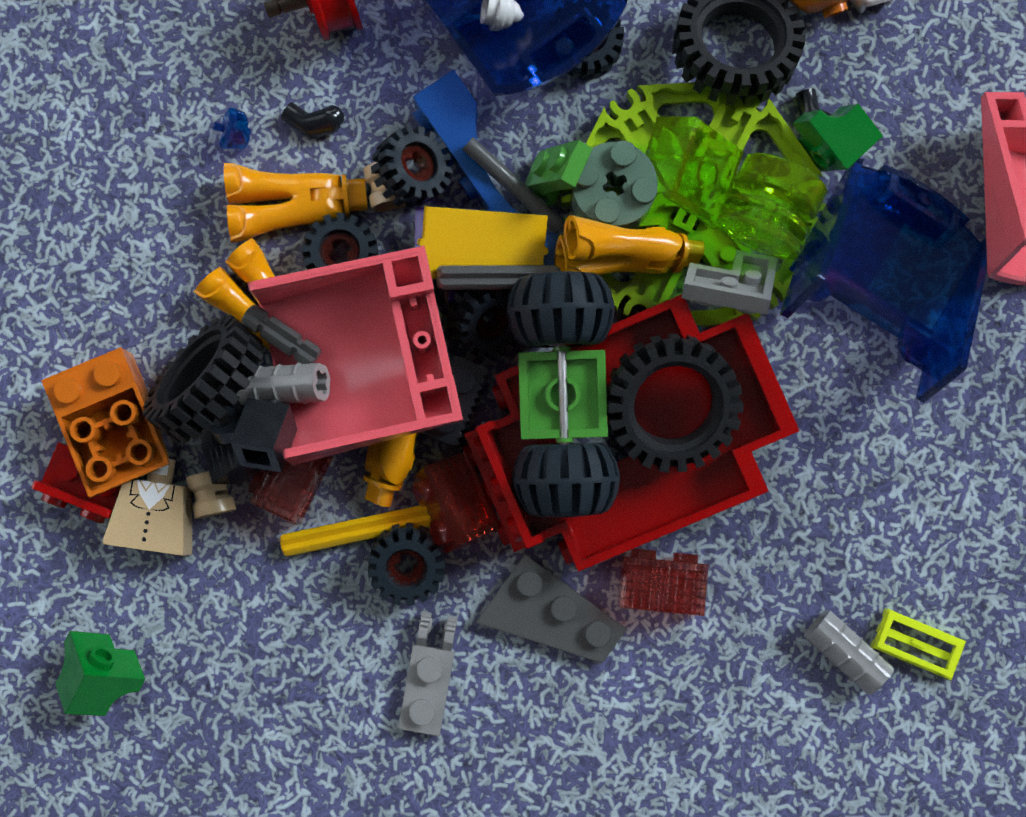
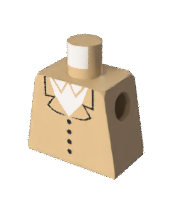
(152, 515)

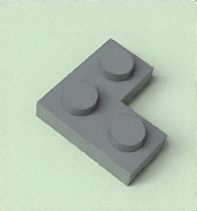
(744, 287)

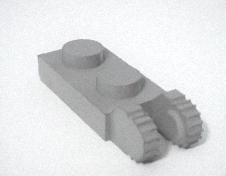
(428, 680)

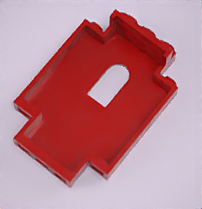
(667, 406)

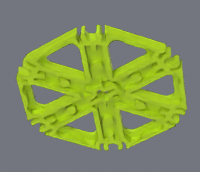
(734, 124)

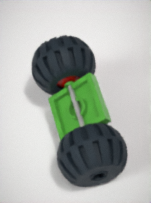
(563, 394)

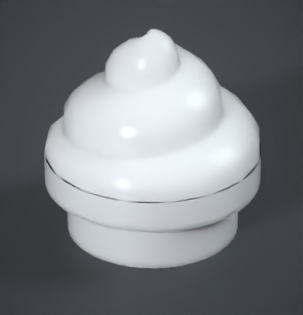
(500, 14)

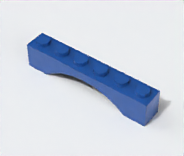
(452, 115)

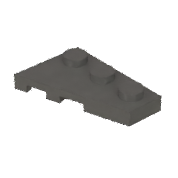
(551, 613)

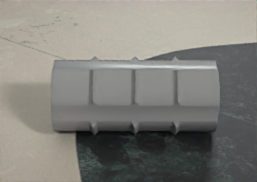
(288, 384)
(848, 652)

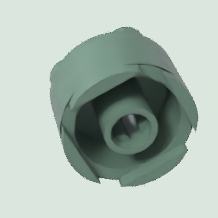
(620, 166)

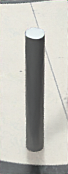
(512, 184)

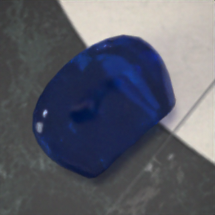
(235, 130)

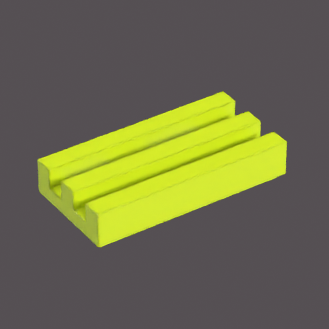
(884, 630)

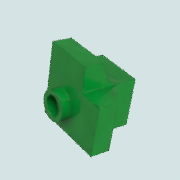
(837, 139)
(96, 674)

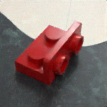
(64, 485)

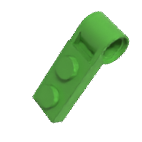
(557, 169)

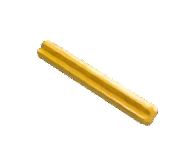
(351, 530)

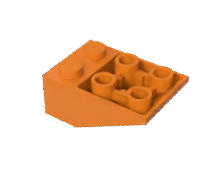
(104, 421)

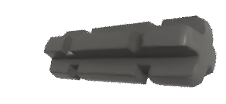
(280, 335)

